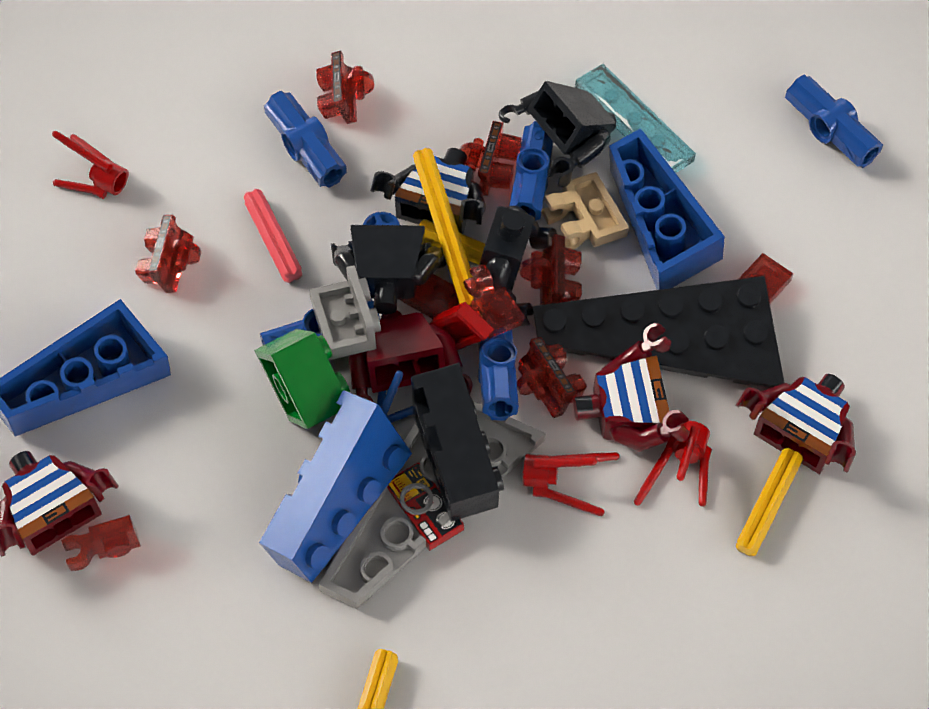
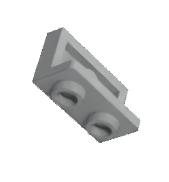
(345, 315)

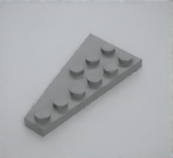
(386, 537)

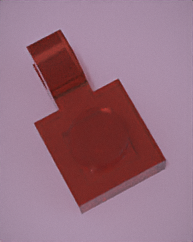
(492, 305)
(106, 539)

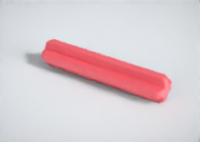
(273, 236)

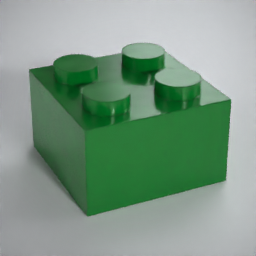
(303, 376)

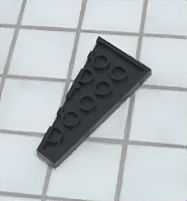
(712, 328)

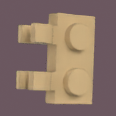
(594, 208)

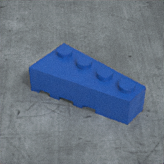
(666, 218)
(82, 370)
(336, 487)

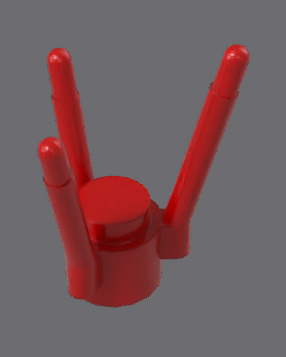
(104, 173)
(688, 452)
(543, 470)

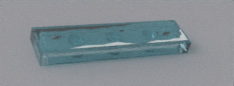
(634, 114)

